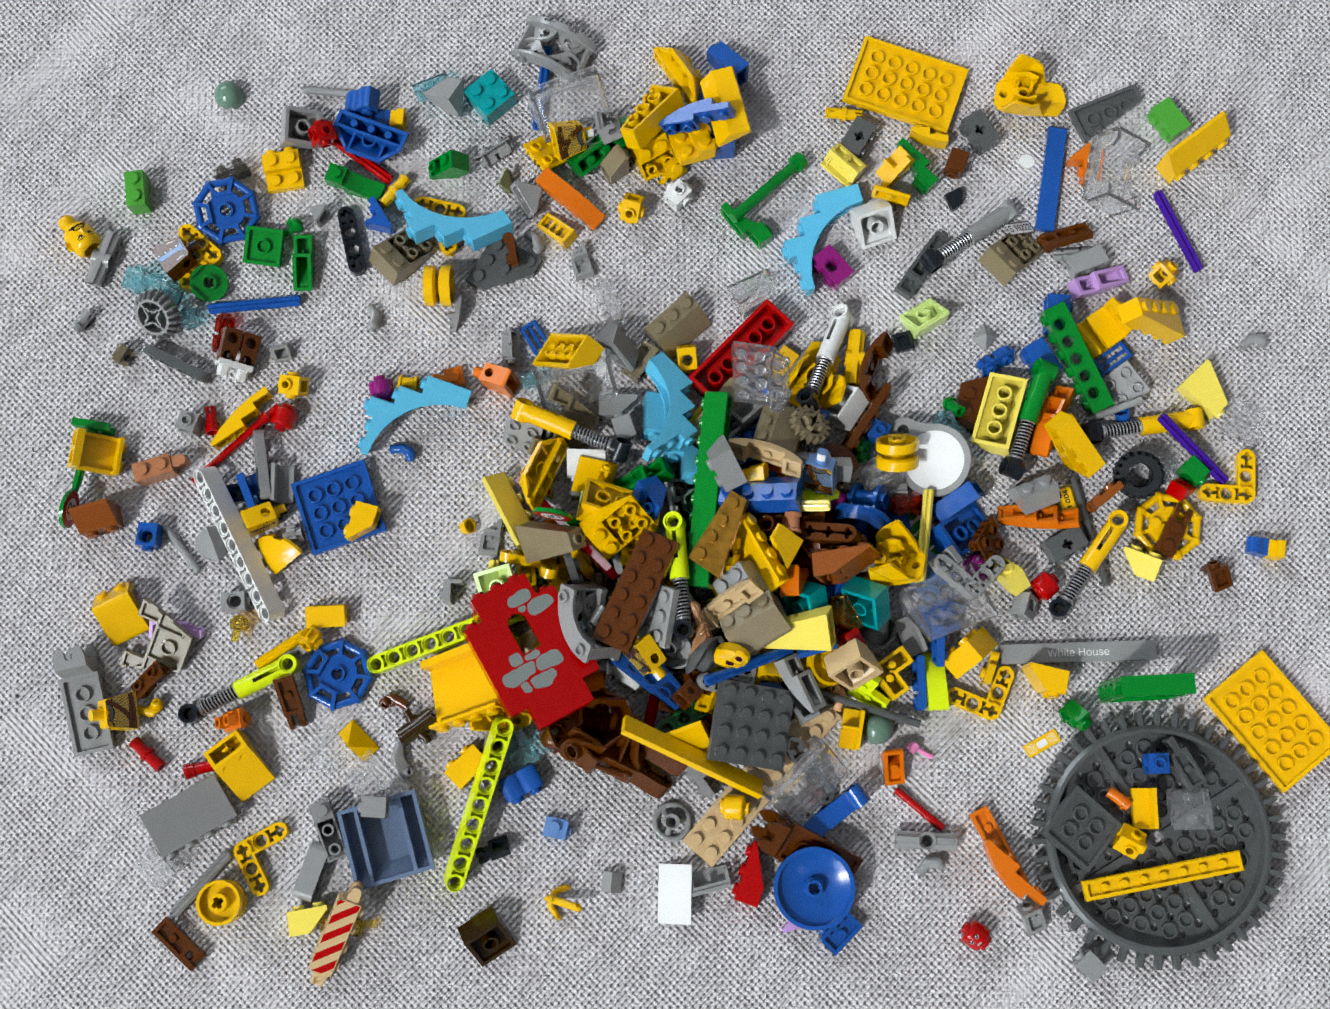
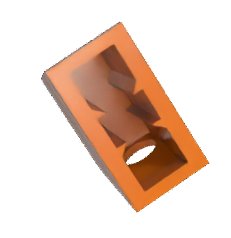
(497, 379)

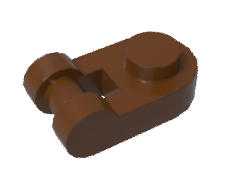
(512, 256)

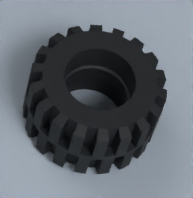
(1155, 474)

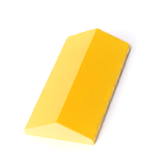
(723, 87)

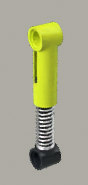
(679, 574)
(241, 688)

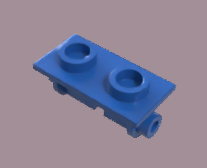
(1002, 357)

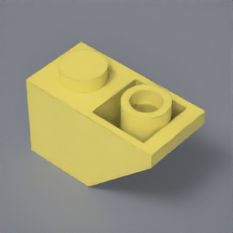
(1144, 564)
(1012, 578)
(306, 921)

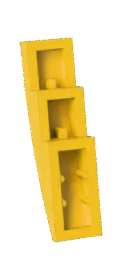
(236, 423)

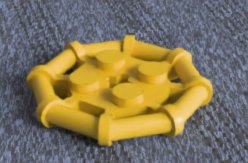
(1156, 524)

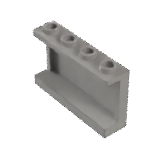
(188, 818)

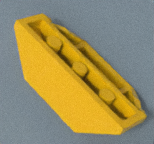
(680, 72)
(542, 470)

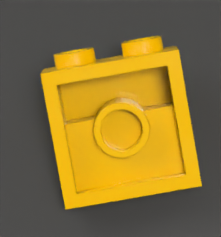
(694, 145)
(283, 170)

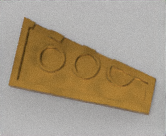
(716, 542)

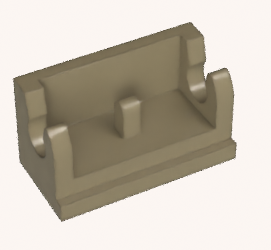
(646, 352)

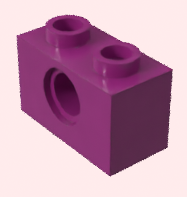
(831, 257)

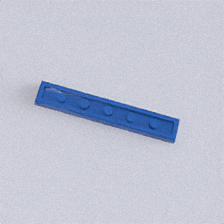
(1050, 179)

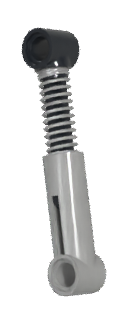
(1003, 214)

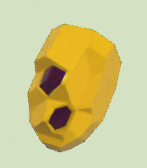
(731, 655)

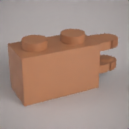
(159, 468)

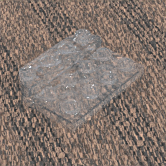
(760, 375)

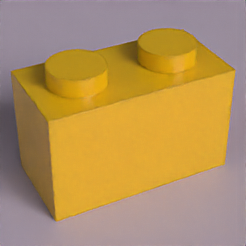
(465, 767)

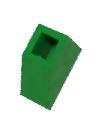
(449, 165)

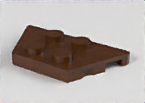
(970, 397)

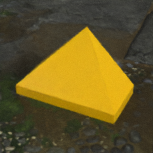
(357, 739)

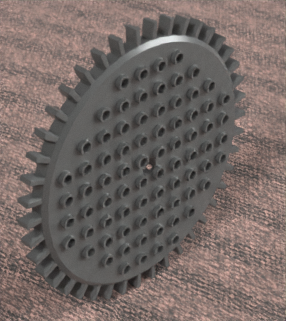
(1254, 834)

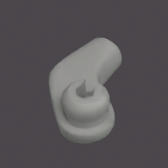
(399, 762)

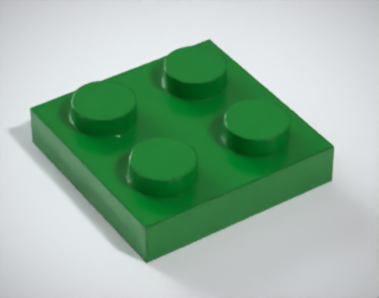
(263, 246)

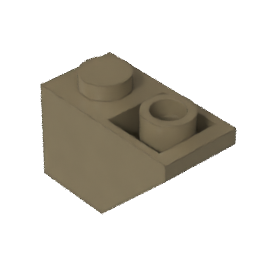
(615, 164)

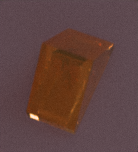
(844, 613)

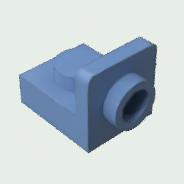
(557, 828)

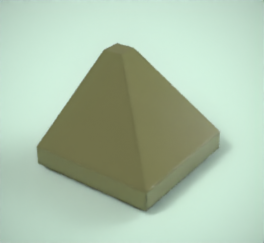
(505, 180)

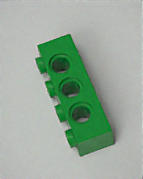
(594, 154)

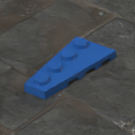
(660, 689)

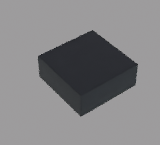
(903, 342)

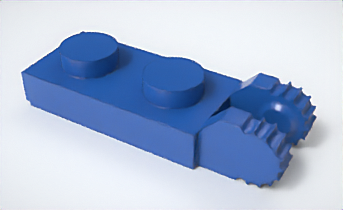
(919, 683)

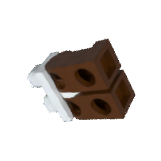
(237, 352)

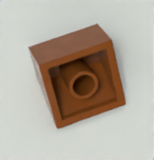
(97, 518)

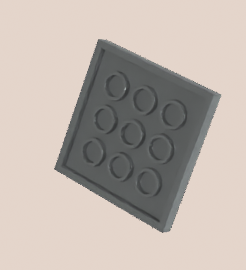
(750, 725)

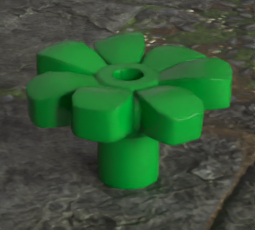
(862, 451)

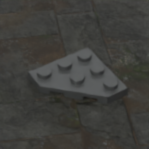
(494, 271)

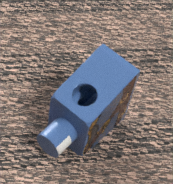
(820, 472)

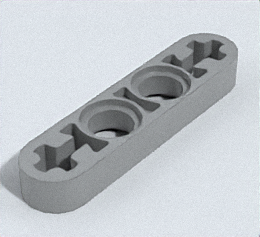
(261, 464)

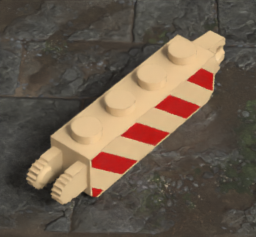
(336, 932)

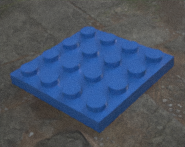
(327, 501)

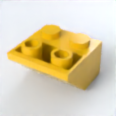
(651, 158)

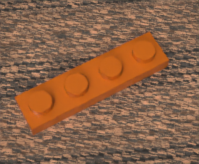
(988, 829)

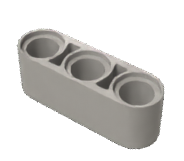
(311, 873)

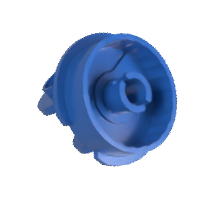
(864, 509)

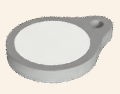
(942, 454)

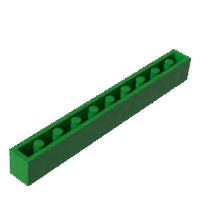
(705, 503)

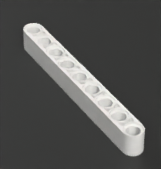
(239, 544)

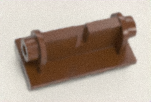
(147, 681)

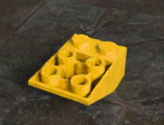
(615, 525)
(239, 765)

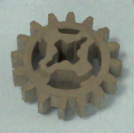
(810, 424)

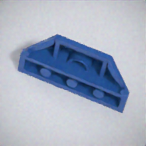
(368, 137)

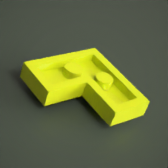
(868, 694)

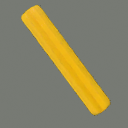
(277, 651)

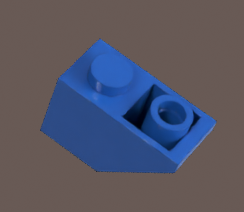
(650, 495)

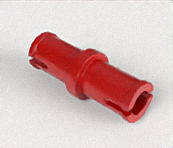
(147, 754)

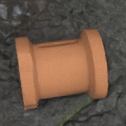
(793, 521)

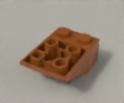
(843, 563)

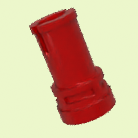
(212, 425)
(195, 769)

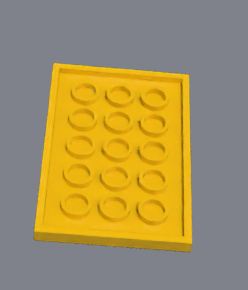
(905, 85)
(1271, 721)

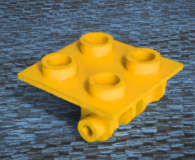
(542, 153)
(594, 469)

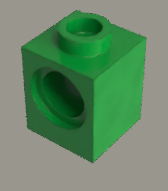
(1193, 471)

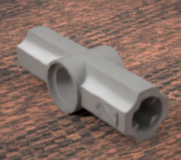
(103, 259)
(938, 841)

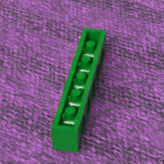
(1077, 346)

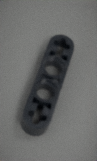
(350, 241)

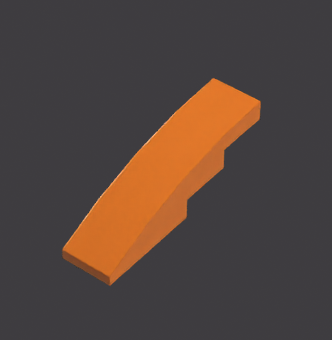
(570, 198)
(1044, 518)

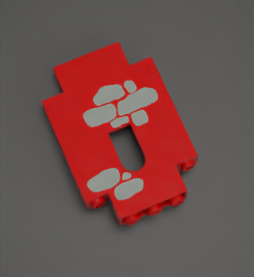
(542, 681)

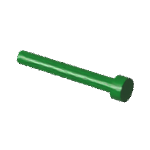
(796, 163)

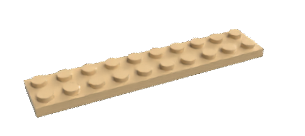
(713, 832)

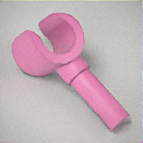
(912, 747)

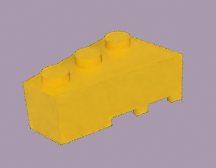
(1073, 445)

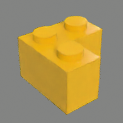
(972, 650)
(891, 681)

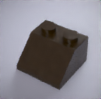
(486, 936)

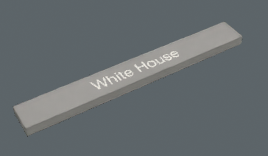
(1078, 652)

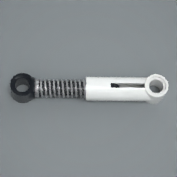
(840, 322)

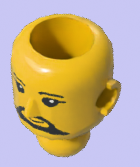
(79, 236)

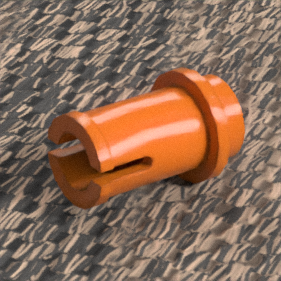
(1119, 798)

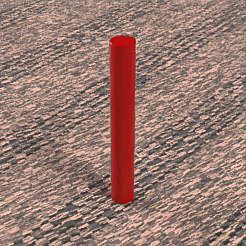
(919, 809)

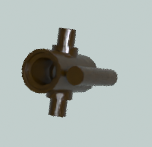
(416, 726)

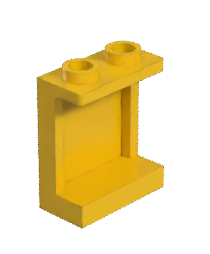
(96, 453)

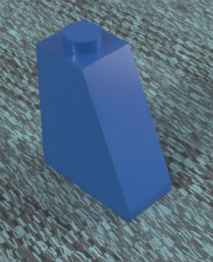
(722, 56)
(957, 500)

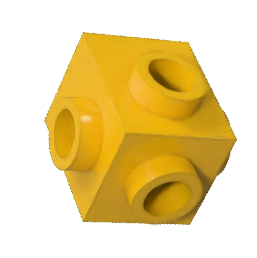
(631, 208)
(1164, 273)
(293, 385)
(1130, 841)

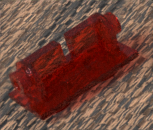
(222, 321)
(900, 505)

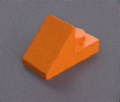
(1080, 160)
(796, 581)
(893, 766)

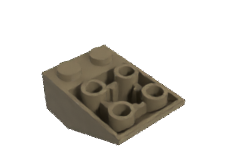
(400, 256)
(1011, 256)

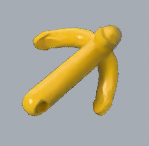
(552, 899)

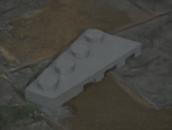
(1100, 113)

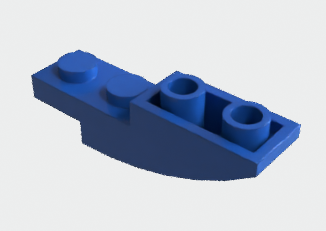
(692, 115)

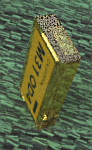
(1067, 498)

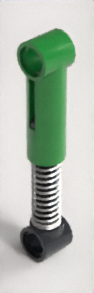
(1043, 374)

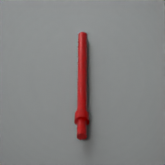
(263, 419)

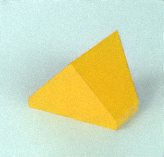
(785, 544)

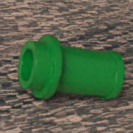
(950, 404)

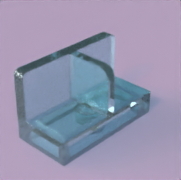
(520, 750)

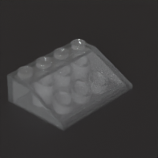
(941, 609)

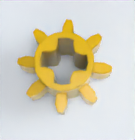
(310, 639)

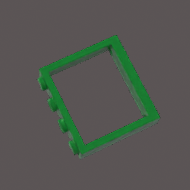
(1146, 687)

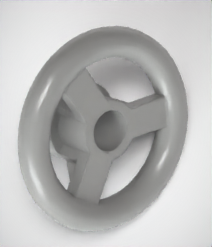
(666, 835)

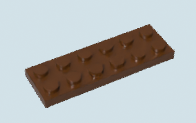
(636, 590)

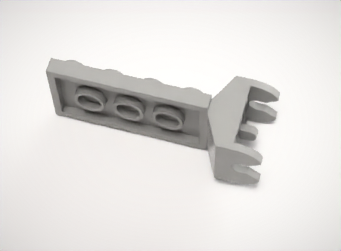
(80, 691)

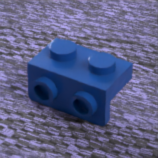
(839, 935)

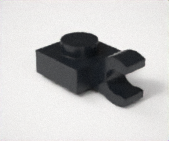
(496, 849)

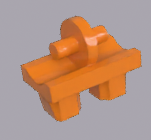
(233, 720)

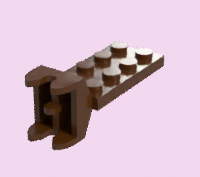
(861, 426)
(782, 838)

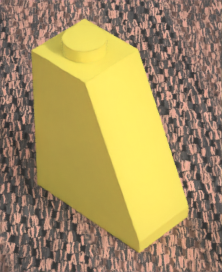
(1204, 391)

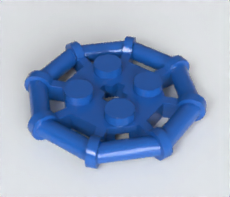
(216, 205)
(343, 684)

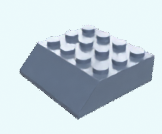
(388, 847)

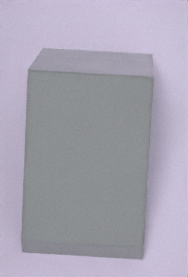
(527, 196)

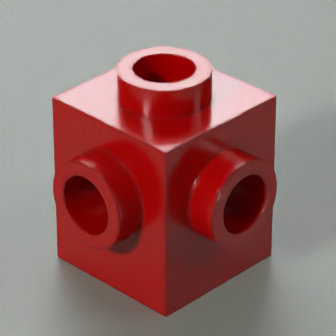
(322, 133)

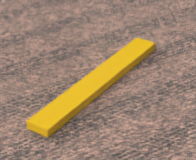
(691, 756)
(1162, 875)

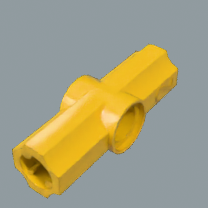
(853, 356)

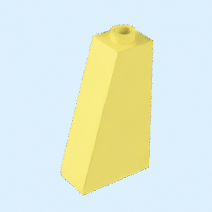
(810, 631)

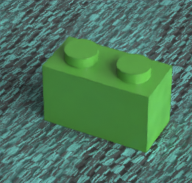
(1168, 120)
(138, 192)

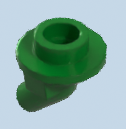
(295, 225)

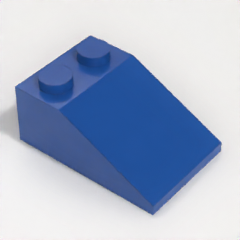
(957, 530)

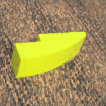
(936, 685)

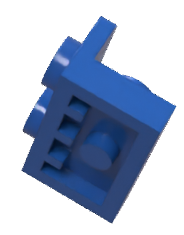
(249, 489)

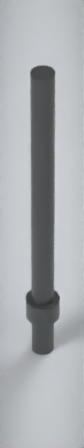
(1088, 526)
(900, 717)

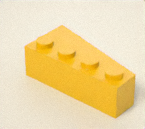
(644, 123)
(1153, 317)

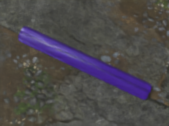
(1178, 231)
(1215, 471)

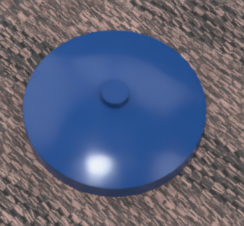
(814, 888)

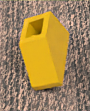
(362, 521)

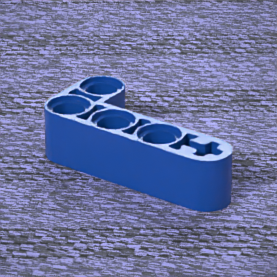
(838, 809)

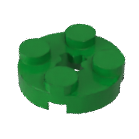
(208, 271)

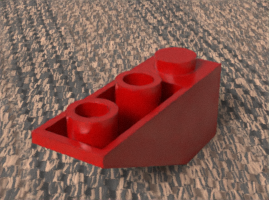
(751, 882)

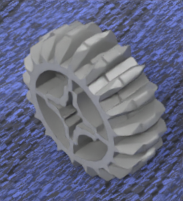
(157, 314)

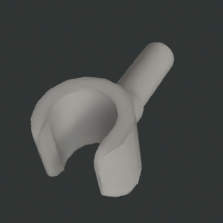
(298, 649)

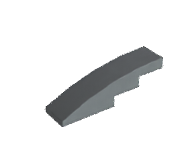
(917, 273)

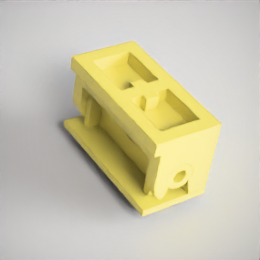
(843, 165)

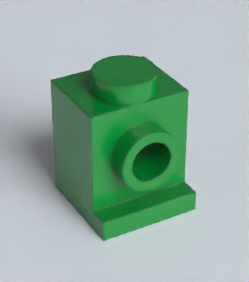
(1075, 716)

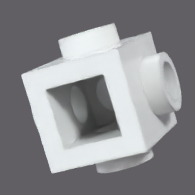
(678, 194)

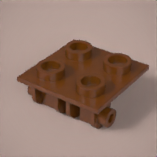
(987, 539)

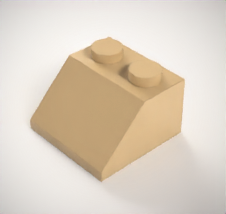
(852, 665)

